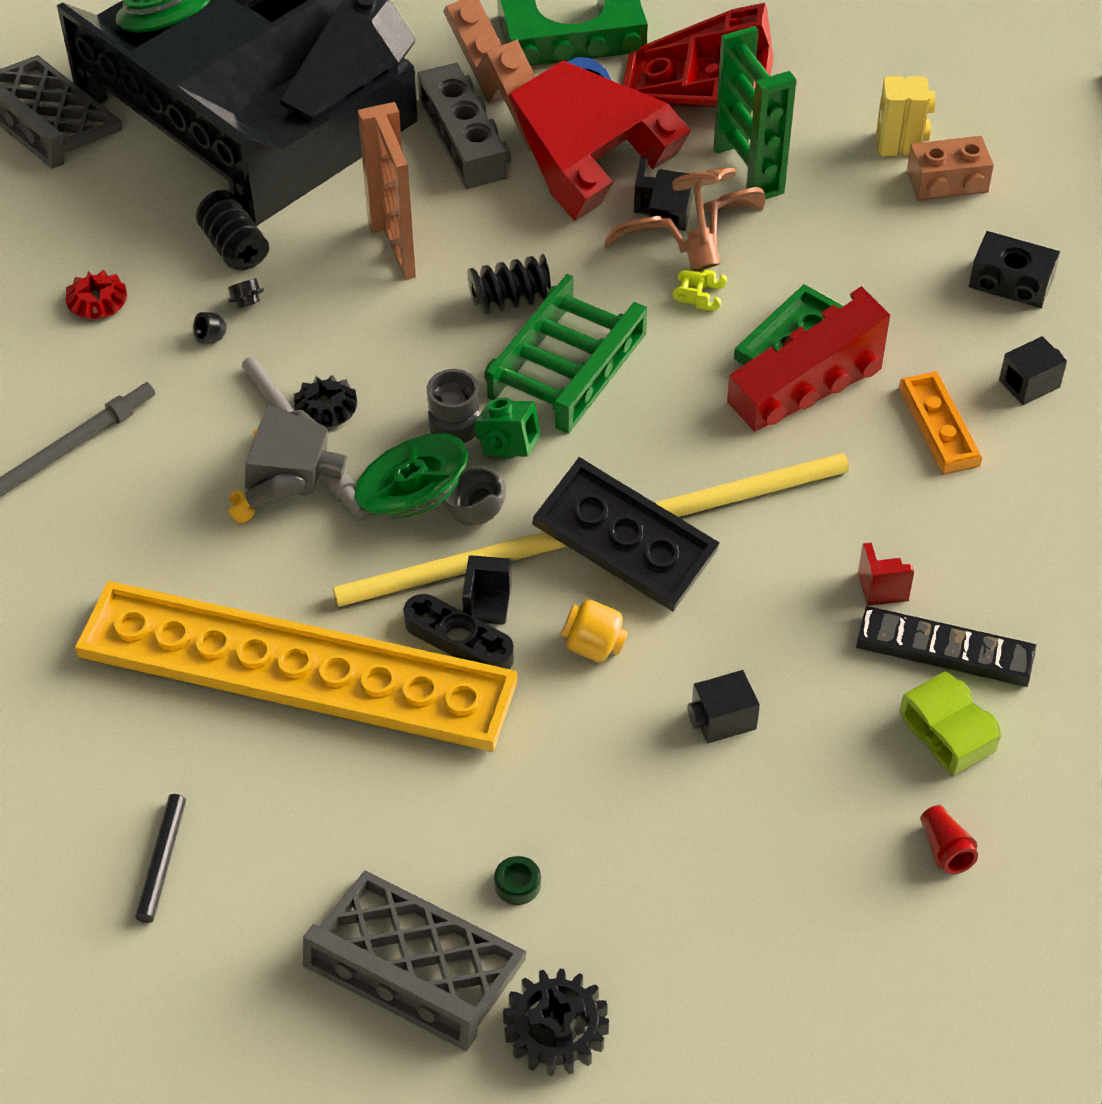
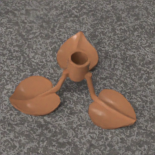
(701, 242)

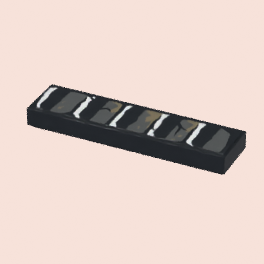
(946, 646)

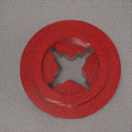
(84, 304)

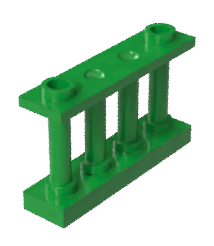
(772, 112)
(588, 377)

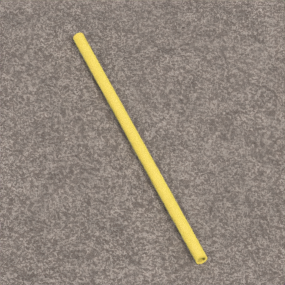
(542, 542)

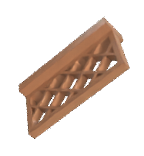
(387, 181)

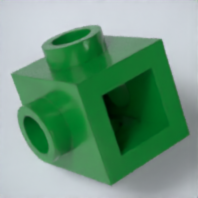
(507, 428)

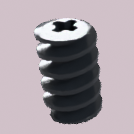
(231, 230)
(509, 283)

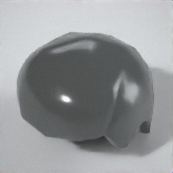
(476, 496)

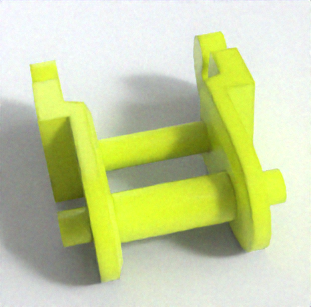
(696, 296)

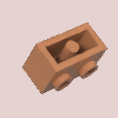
(949, 167)

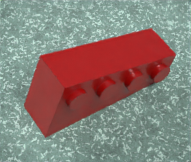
(812, 363)

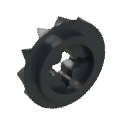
(342, 403)

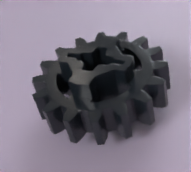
(538, 1033)

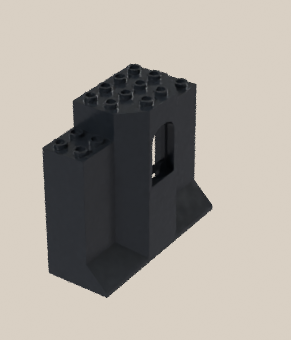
(220, 87)

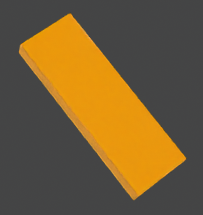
(940, 422)

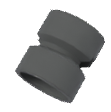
(453, 403)

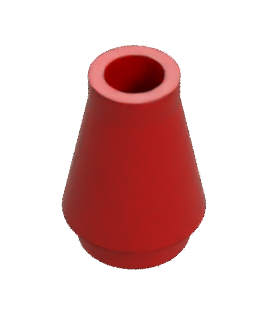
(950, 843)

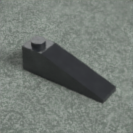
(351, 51)

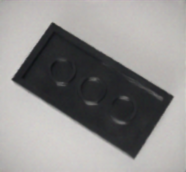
(625, 533)

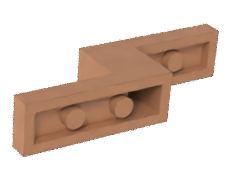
(495, 66)

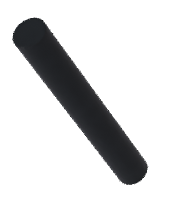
(160, 858)

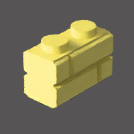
(903, 114)

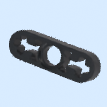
(448, 618)

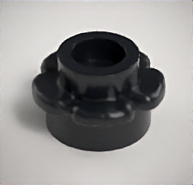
(245, 293)

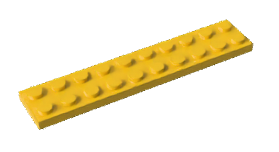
(299, 665)

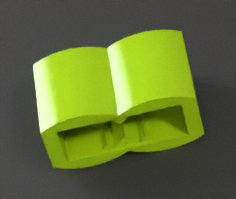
(950, 723)

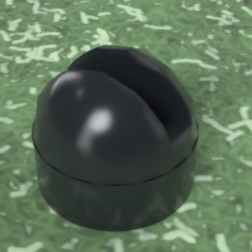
(208, 327)

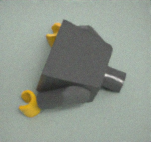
(284, 461)

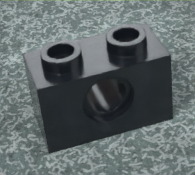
(1014, 269)

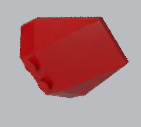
(686, 63)

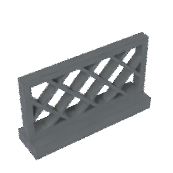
(42, 135)
(393, 982)

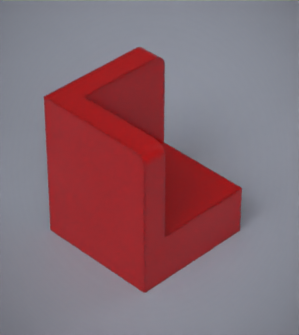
(884, 579)

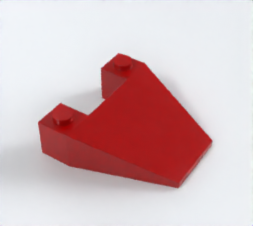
(580, 117)

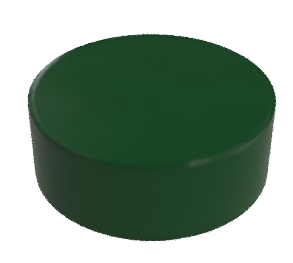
(517, 880)

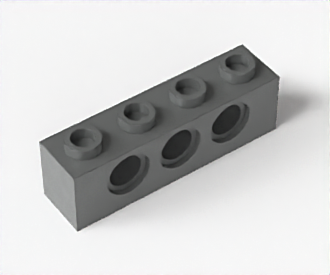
(463, 125)

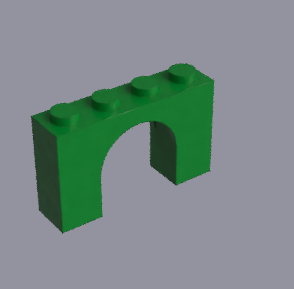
(614, 32)

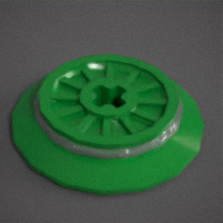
(155, 14)
(412, 476)

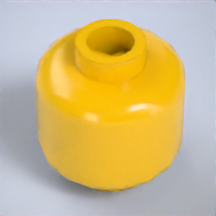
(594, 631)

